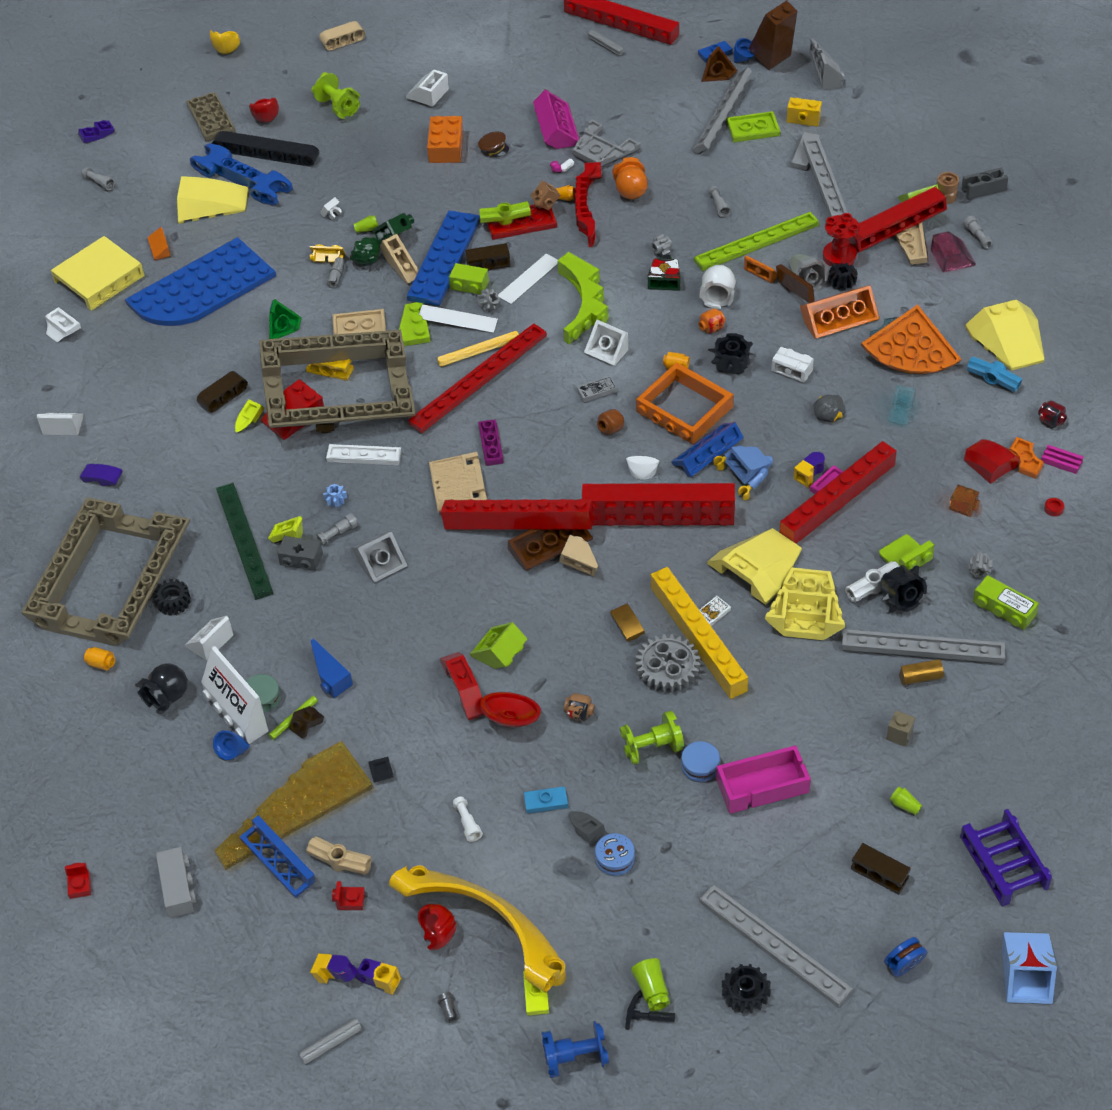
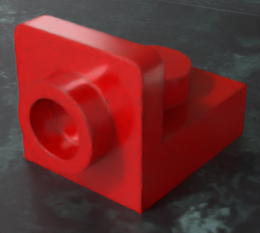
(78, 880)
(348, 897)

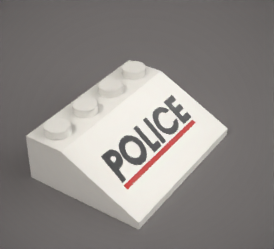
(233, 697)

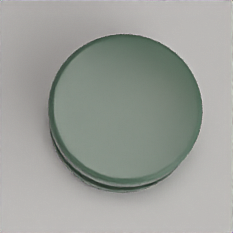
(267, 689)

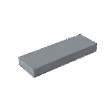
(800, 158)

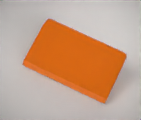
(158, 244)
(760, 269)

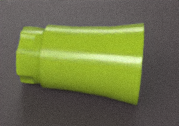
(651, 983)

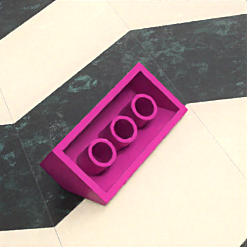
(555, 121)

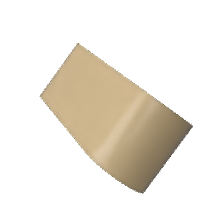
(342, 35)

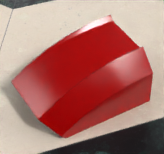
(991, 459)

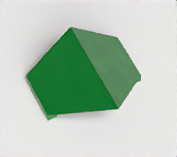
(282, 320)

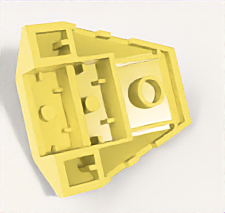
(1009, 332)

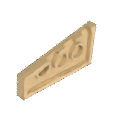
(913, 244)

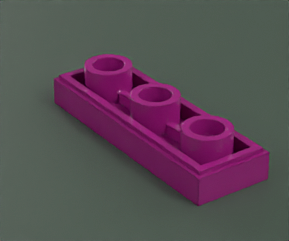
(490, 442)

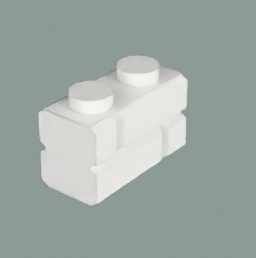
(792, 364)

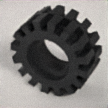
(168, 589)

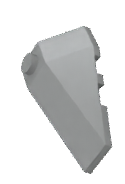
(826, 68)

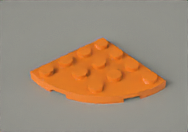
(911, 345)

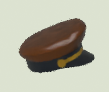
(493, 144)

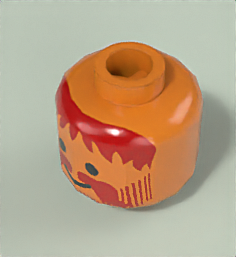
(711, 321)

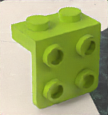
(908, 552)

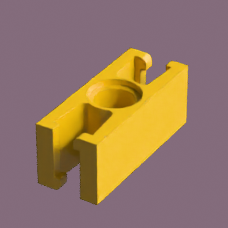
(336, 369)

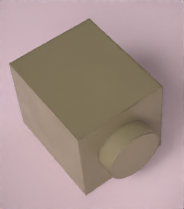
(900, 728)

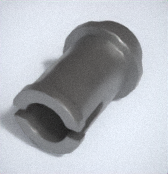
(447, 1003)

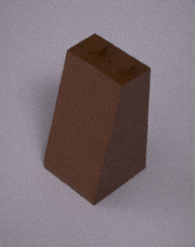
(775, 36)

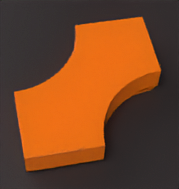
(1028, 462)

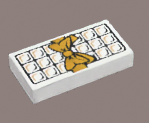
(715, 610)

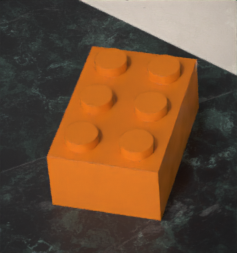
(445, 139)

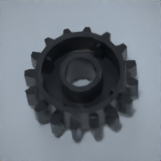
(746, 998)

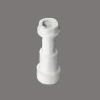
(472, 830)

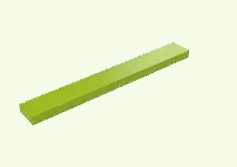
(756, 241)

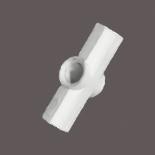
(870, 583)

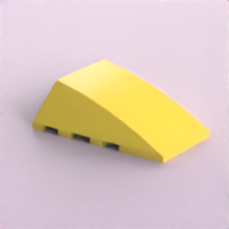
(209, 197)
(806, 606)

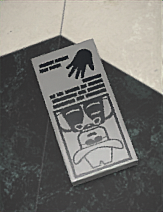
(596, 389)

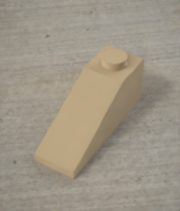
(399, 258)

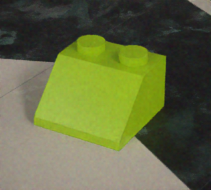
(499, 645)

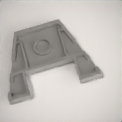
(596, 149)

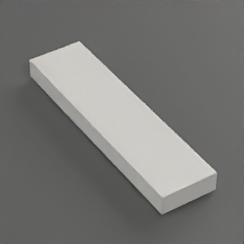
(363, 454)

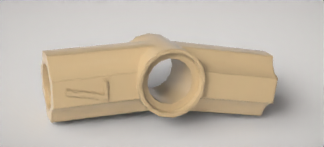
(349, 860)

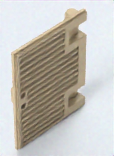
(457, 479)

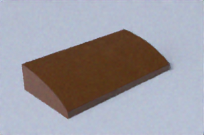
(542, 545)

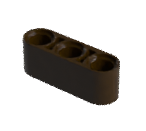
(222, 391)

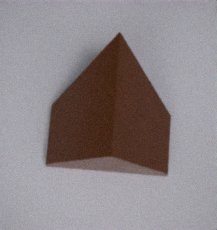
(718, 67)

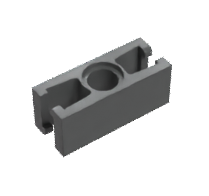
(984, 183)

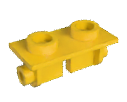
(320, 252)

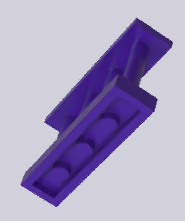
(993, 873)

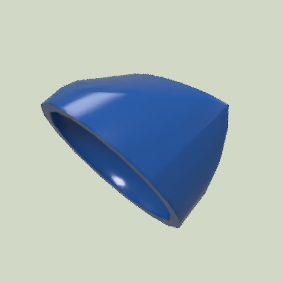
(741, 51)
(229, 745)

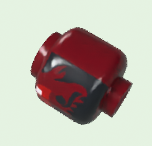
(1052, 413)

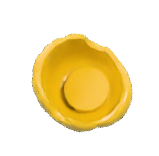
(225, 42)

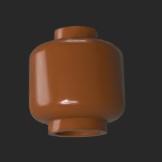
(610, 422)

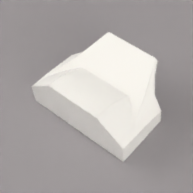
(60, 324)

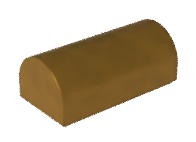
(921, 672)

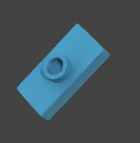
(545, 800)

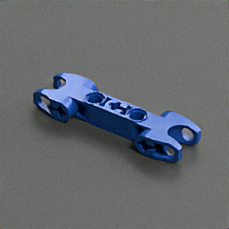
(260, 185)

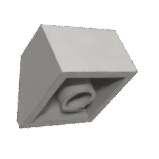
(380, 556)

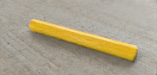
(476, 349)

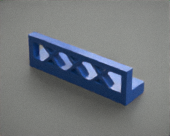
(708, 448)
(287, 856)

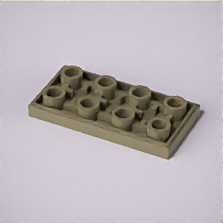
(210, 115)

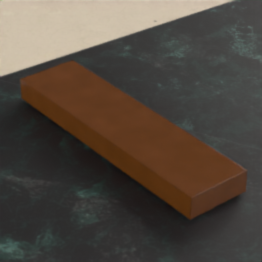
(795, 283)

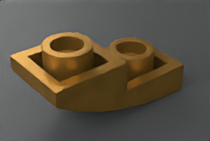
(627, 622)

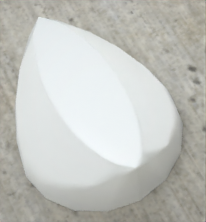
(642, 466)

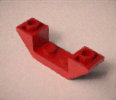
(465, 683)

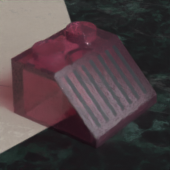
(950, 252)

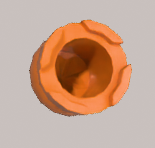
(630, 178)

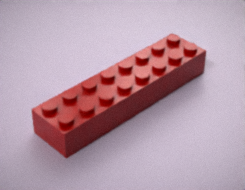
(662, 503)

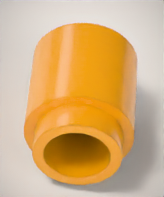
(672, 357)
(99, 658)

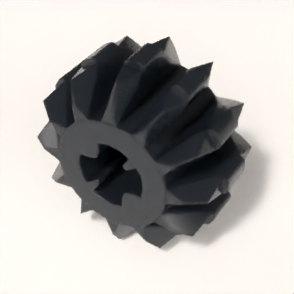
(842, 276)

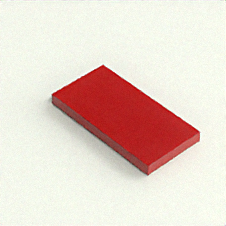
(538, 220)

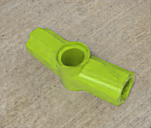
(504, 213)

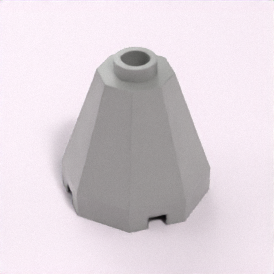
(809, 269)

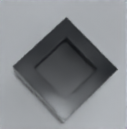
(380, 769)

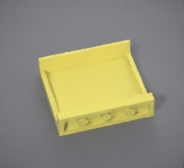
(98, 272)

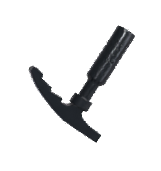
(652, 1016)

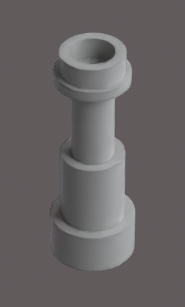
(105, 181)
(721, 207)
(971, 224)
(348, 522)

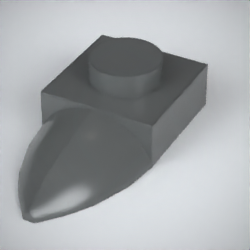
(586, 825)

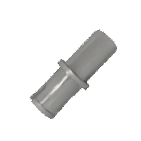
(335, 272)

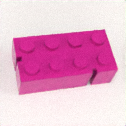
(762, 779)

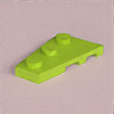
(413, 326)

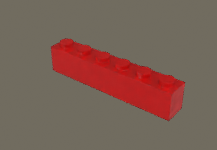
(899, 218)

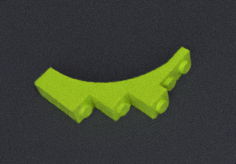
(585, 279)

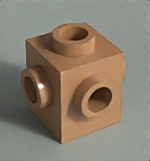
(545, 195)

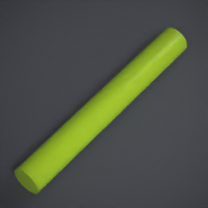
(286, 723)

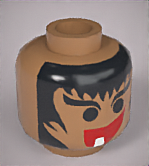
(579, 707)

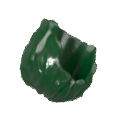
(365, 251)

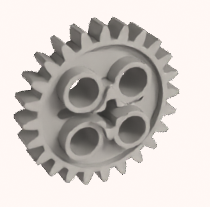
(667, 663)

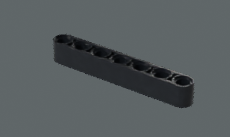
(267, 148)

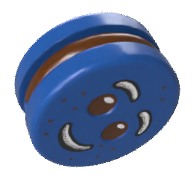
(905, 956)

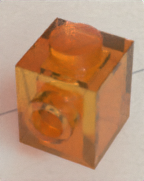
(964, 500)

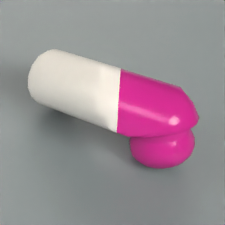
(555, 167)

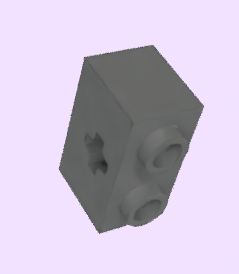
(300, 553)

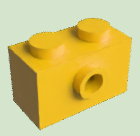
(804, 111)

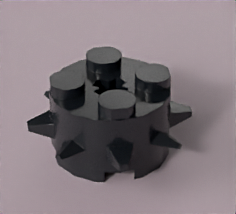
(732, 353)
(903, 588)

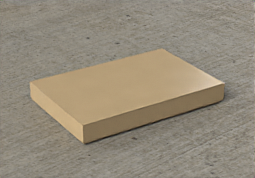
(359, 322)

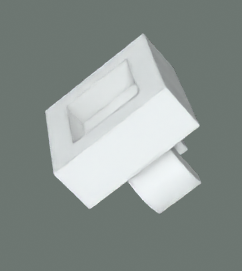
(331, 207)

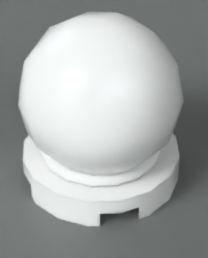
(717, 287)

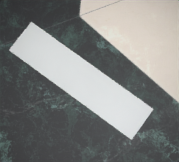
(528, 278)
(458, 318)

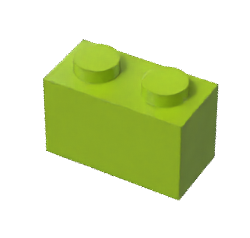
(468, 278)

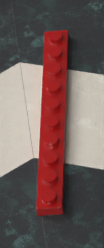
(477, 378)

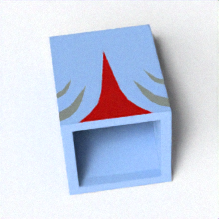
(1028, 968)

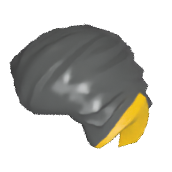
(829, 407)

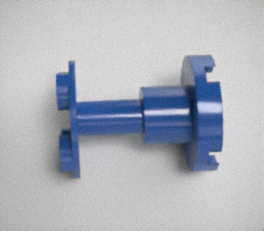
(565, 1050)

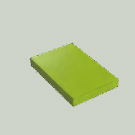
(753, 126)

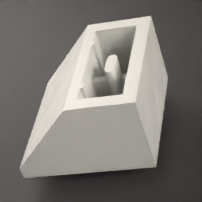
(430, 88)

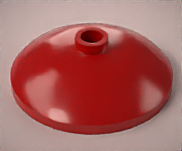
(510, 709)

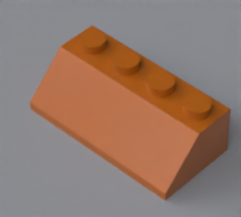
(840, 311)

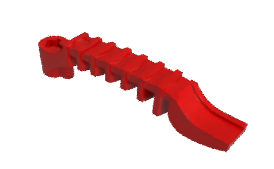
(584, 217)

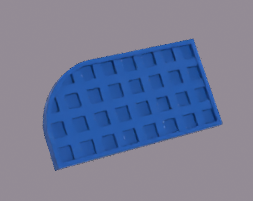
(202, 286)

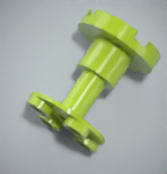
(344, 101)
(659, 735)

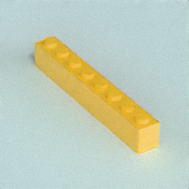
(699, 632)

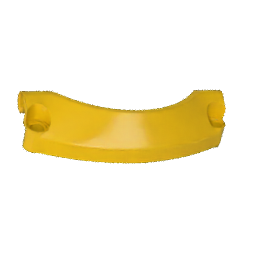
(541, 961)

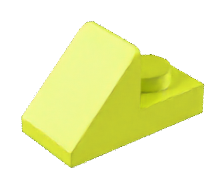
(291, 527)

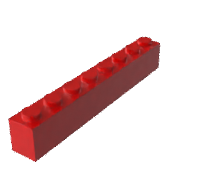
(625, 19)
(838, 492)
(518, 514)

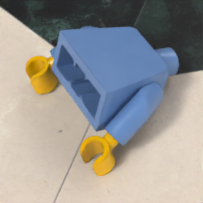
(747, 464)

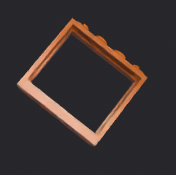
(695, 382)

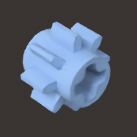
(335, 495)

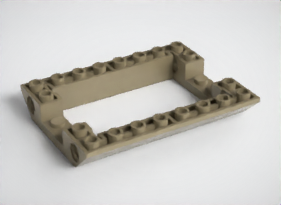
(333, 348)
(96, 514)

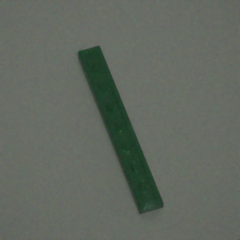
(244, 541)

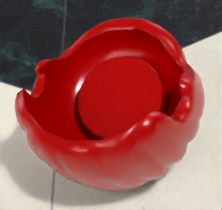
(264, 110)
(437, 924)

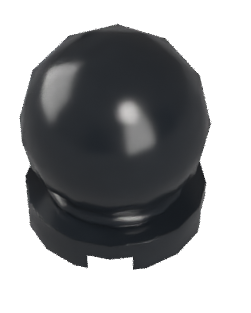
(163, 686)

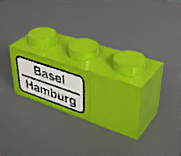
(1005, 602)

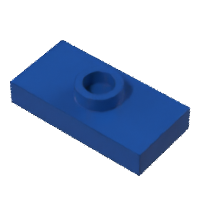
(705, 52)

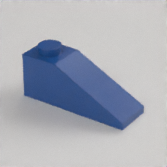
(332, 674)

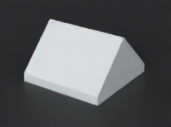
(607, 343)
(60, 423)
(213, 634)

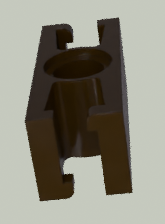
(489, 257)
(880, 868)

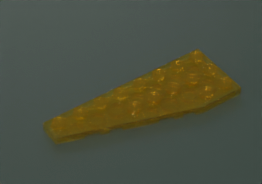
(310, 793)

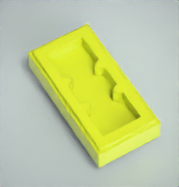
(535, 999)

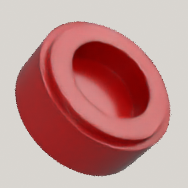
(1054, 507)

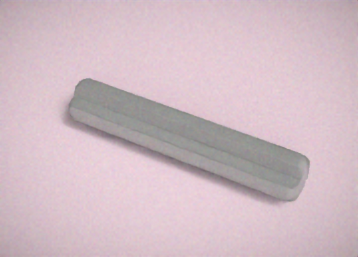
(606, 42)
(330, 1041)

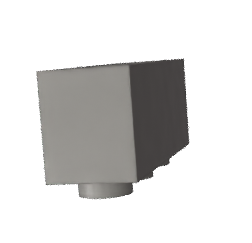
(176, 882)

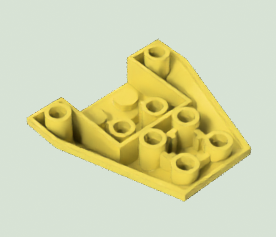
(760, 562)

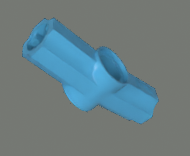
(994, 373)

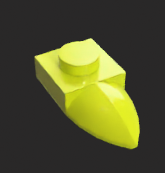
(248, 414)

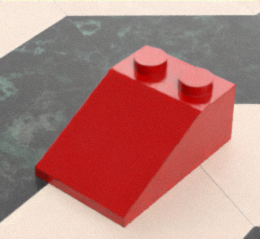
(296, 397)

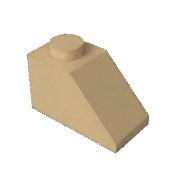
(579, 555)

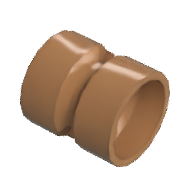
(948, 185)

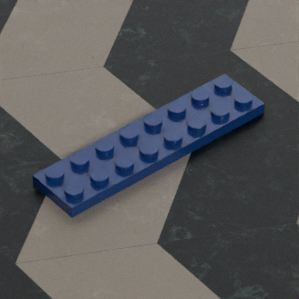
(446, 250)

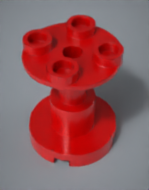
(840, 250)

